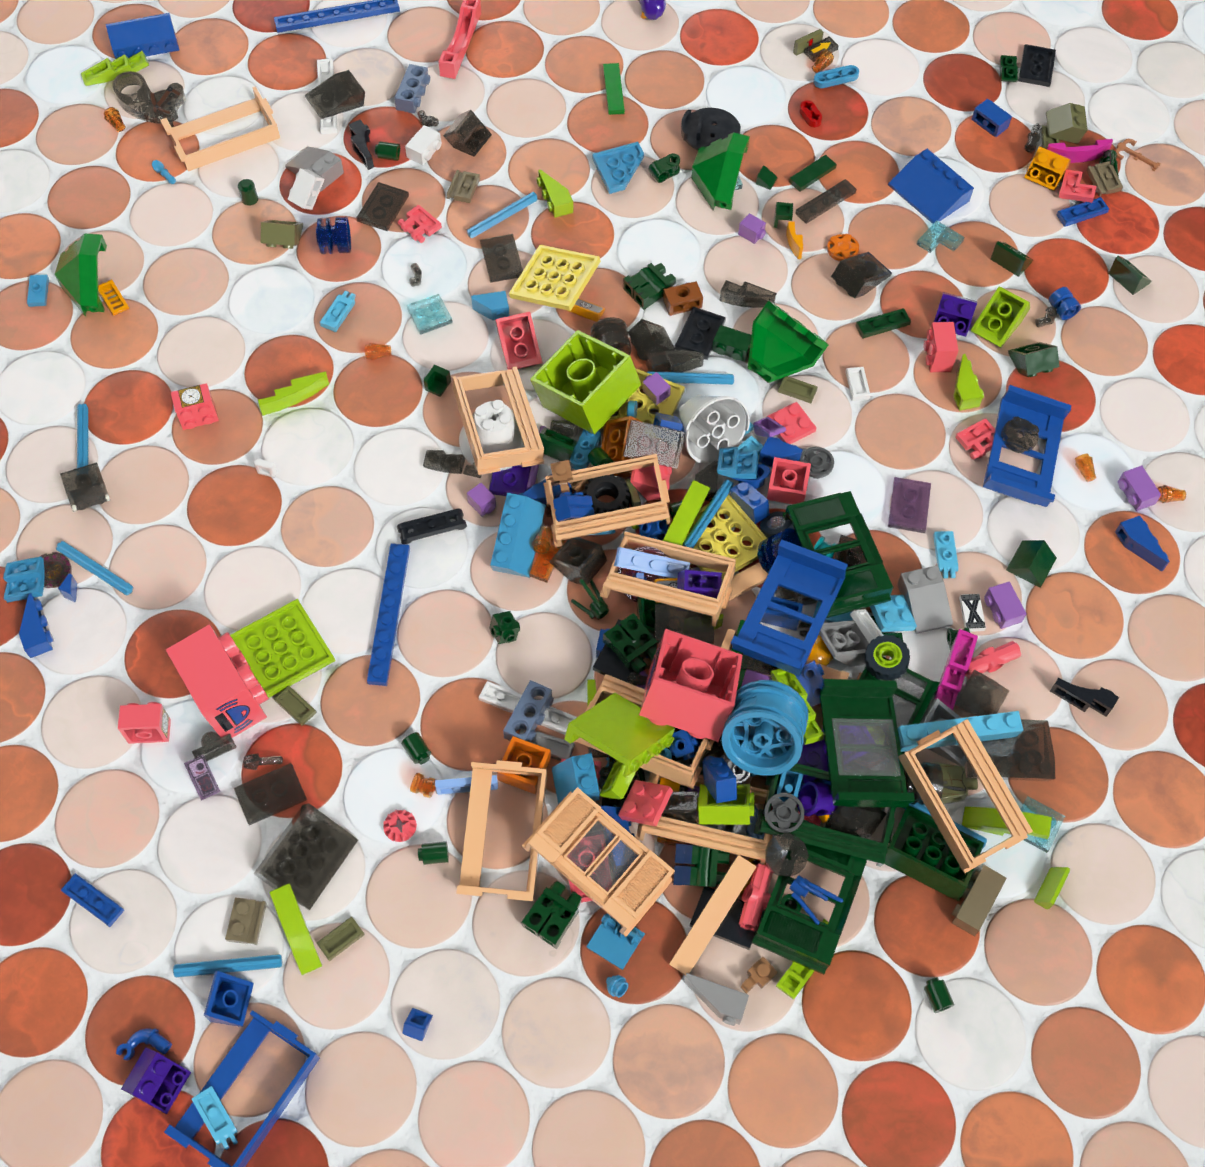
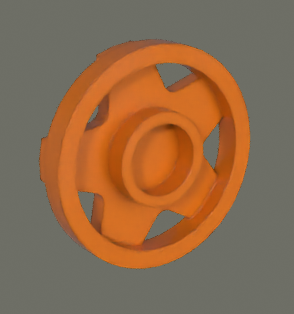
(843, 245)

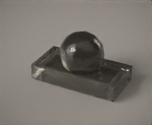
(214, 745)

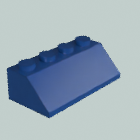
(146, 34)

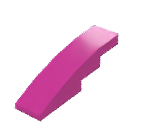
(956, 668)

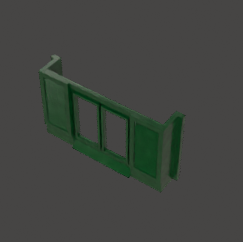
(863, 583)
(796, 934)

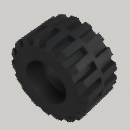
(607, 486)

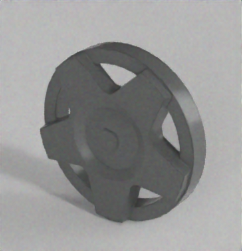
(818, 461)
(784, 813)

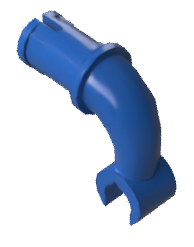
(148, 1036)

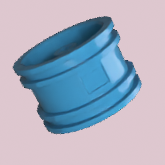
(765, 728)

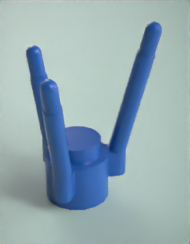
(802, 887)

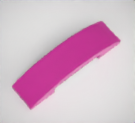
(1081, 153)

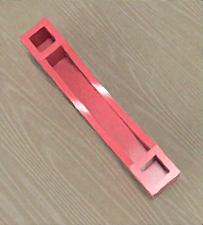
(453, 56)

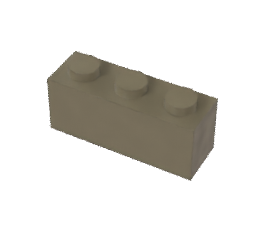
(978, 900)

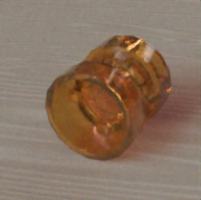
(423, 785)

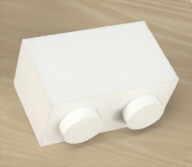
(423, 145)
(305, 189)

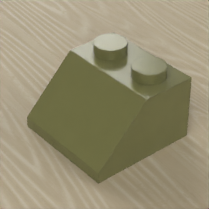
(1067, 122)
(281, 233)

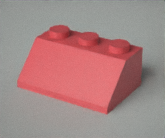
(646, 481)

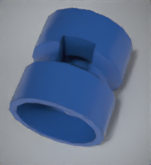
(1064, 302)

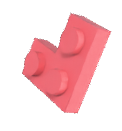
(1073, 190)

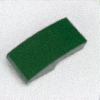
(1008, 68)

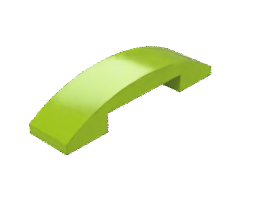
(795, 978)

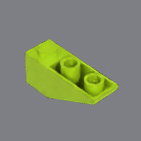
(557, 196)
(967, 391)

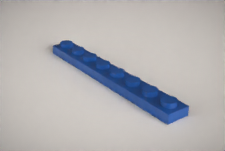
(335, 14)
(388, 615)

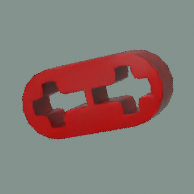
(807, 115)

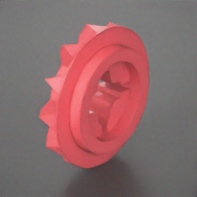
(394, 833)

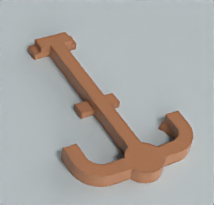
(1122, 147)

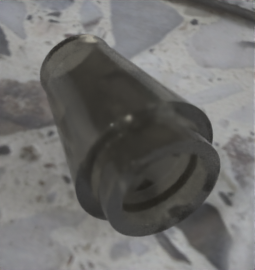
(564, 427)

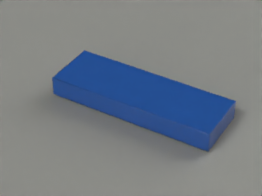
(1082, 212)
(92, 900)

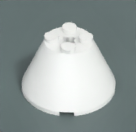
(713, 425)
(495, 429)

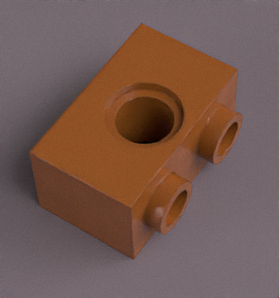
(682, 298)

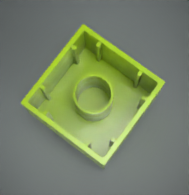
(586, 381)

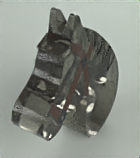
(144, 103)

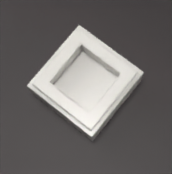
(265, 467)

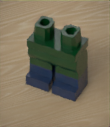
(705, 868)

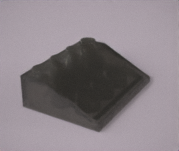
(1023, 757)
(306, 855)

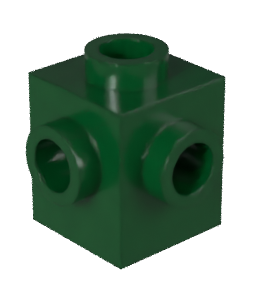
(504, 627)

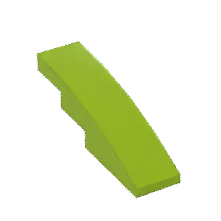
(108, 71)
(299, 391)
(687, 513)
(813, 731)
(990, 821)
(295, 929)

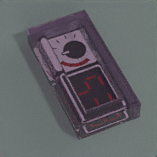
(202, 777)

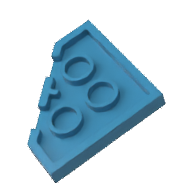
(618, 165)

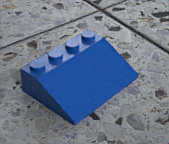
(931, 186)

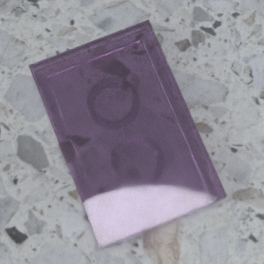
(909, 505)

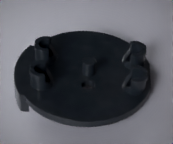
(698, 127)

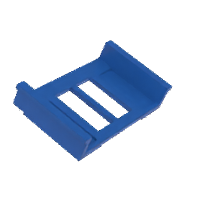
(1049, 418)
(802, 573)

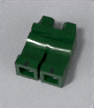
(648, 284)
(631, 642)
(552, 914)

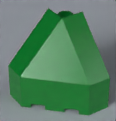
(718, 168)
(79, 272)
(782, 345)

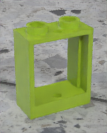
(726, 813)

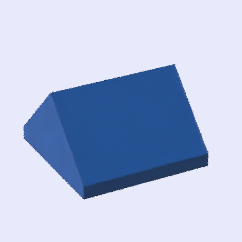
(228, 999)

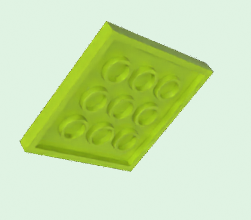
(283, 648)

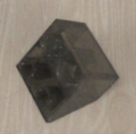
(467, 133)

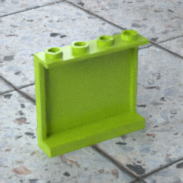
(621, 732)

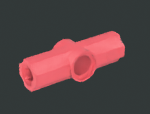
(994, 658)
(755, 898)

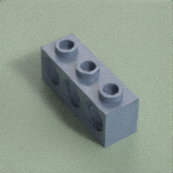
(412, 88)
(529, 704)

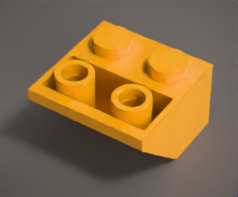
(1047, 168)

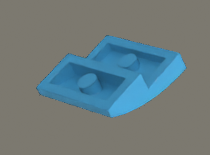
(737, 464)
(24, 578)

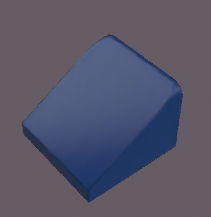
(69, 588)
(417, 1024)

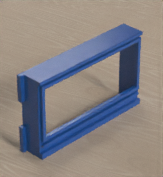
(226, 1075)

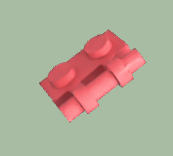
(423, 220)
(974, 435)

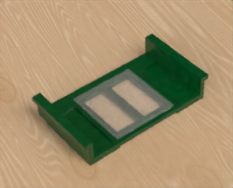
(863, 743)

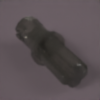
(1033, 137)

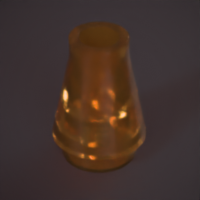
(823, 61)
(114, 118)
(376, 351)
(1086, 467)
(1171, 494)
(542, 542)

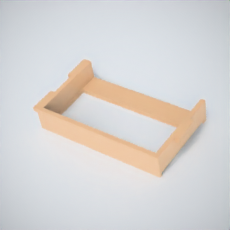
(230, 146)
(533, 448)
(613, 519)
(671, 595)
(658, 764)
(991, 782)
(477, 823)
(708, 836)

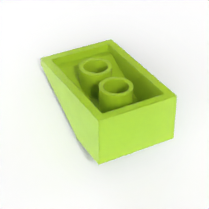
(1001, 317)

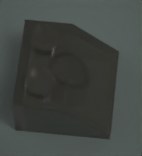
(649, 338)
(85, 487)
(579, 560)
(981, 695)
(856, 820)

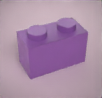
(1139, 488)
(1005, 605)

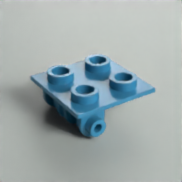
(612, 944)

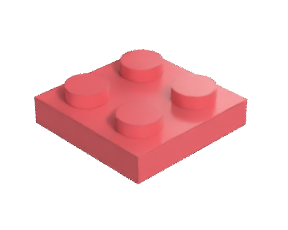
(795, 421)
(645, 803)

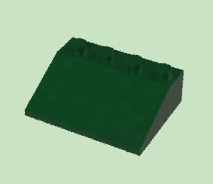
(925, 856)

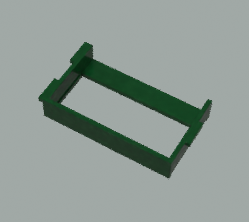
(825, 837)

